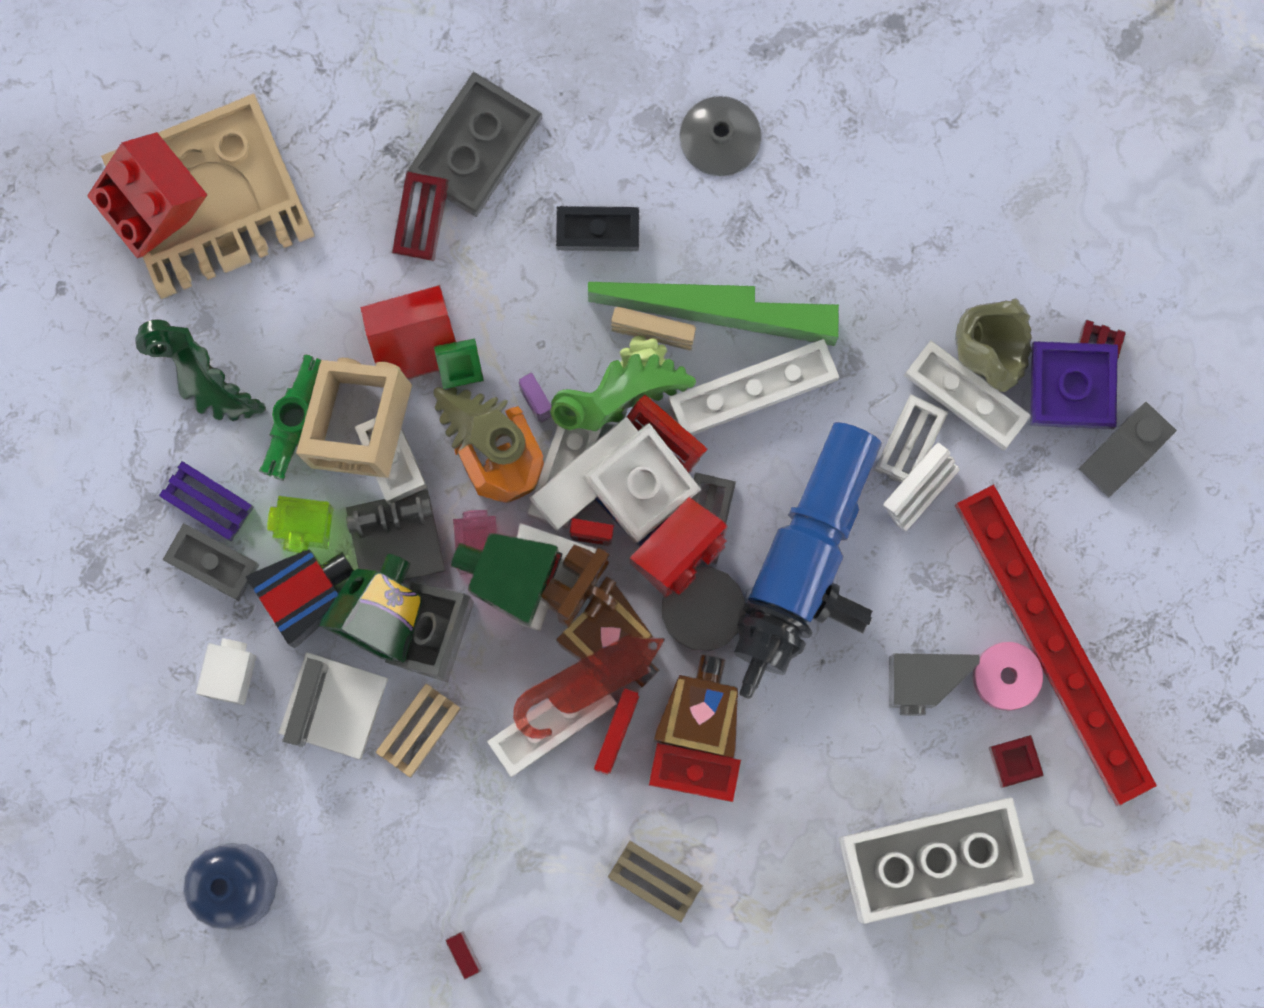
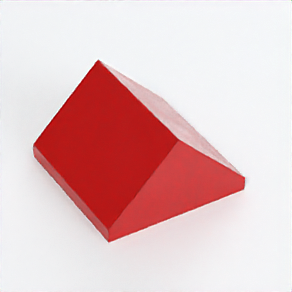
(408, 329)

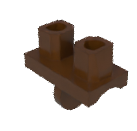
(589, 569)

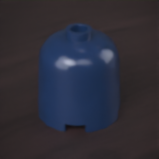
(230, 886)

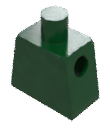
(508, 573)

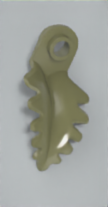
(479, 424)

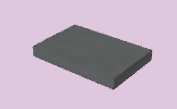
(476, 142)

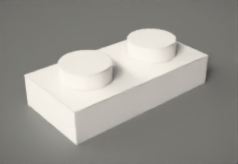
(404, 475)

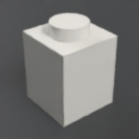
(226, 672)

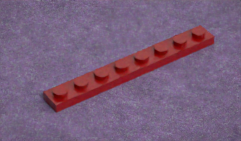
(1055, 645)

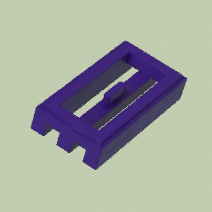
(176, 482)

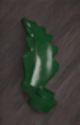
(194, 372)

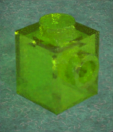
(300, 523)

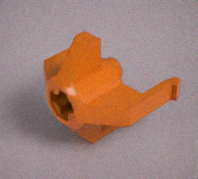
(506, 481)

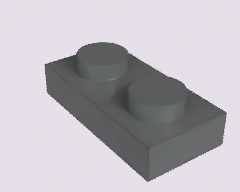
(210, 561)

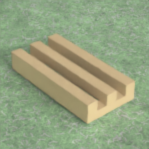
(653, 327)
(439, 700)

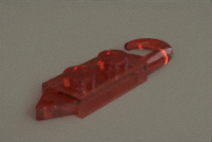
(588, 680)

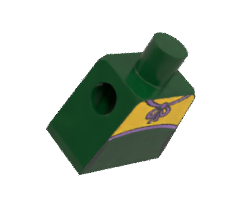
(376, 610)

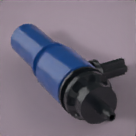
(804, 560)

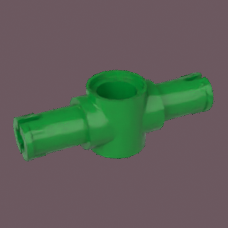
(284, 437)

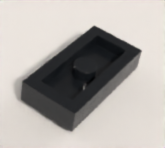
(597, 228)

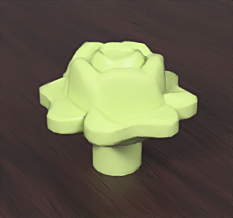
(644, 348)

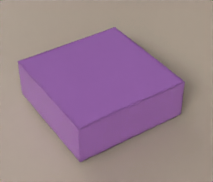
(535, 397)

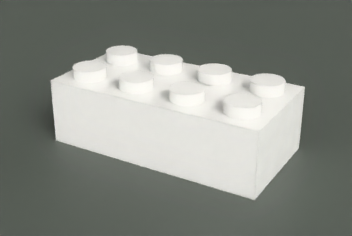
(936, 860)

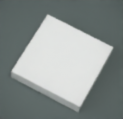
(641, 483)
(344, 707)

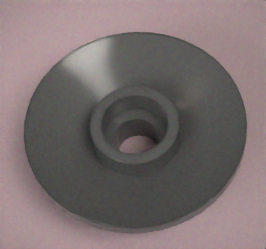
(720, 154)

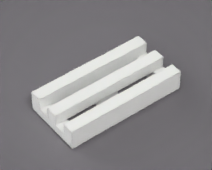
(926, 408)
(921, 487)

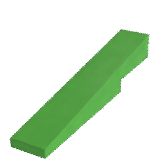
(723, 306)

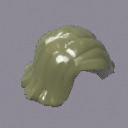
(995, 342)

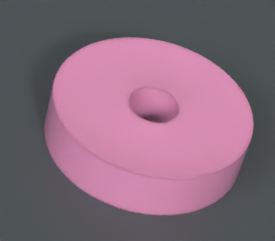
(1027, 674)

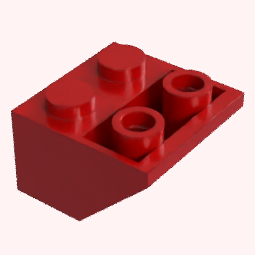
(146, 193)
(679, 547)

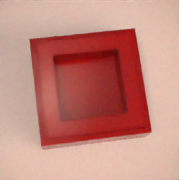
(591, 532)

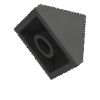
(437, 631)

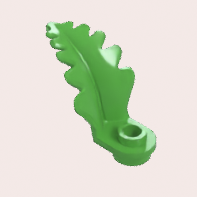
(618, 392)

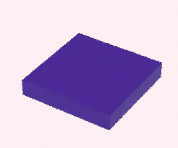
(1074, 385)

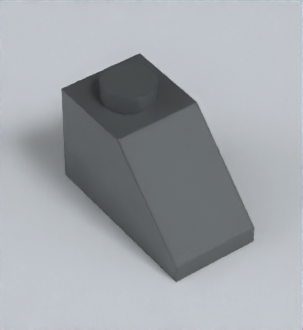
(1127, 449)
(925, 679)

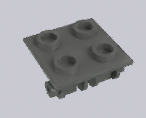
(398, 529)

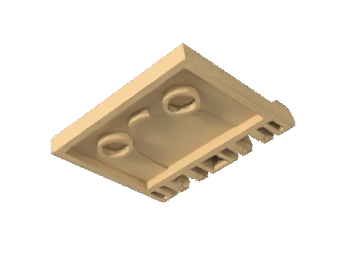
(246, 186)

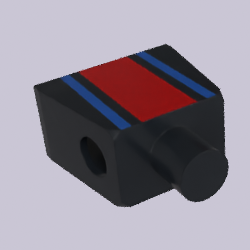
(299, 592)

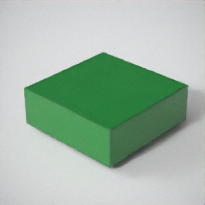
(459, 363)

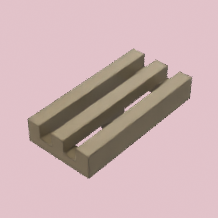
(686, 900)

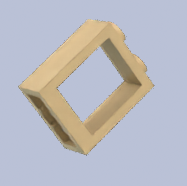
(353, 458)

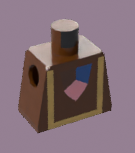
(590, 635)
(701, 712)

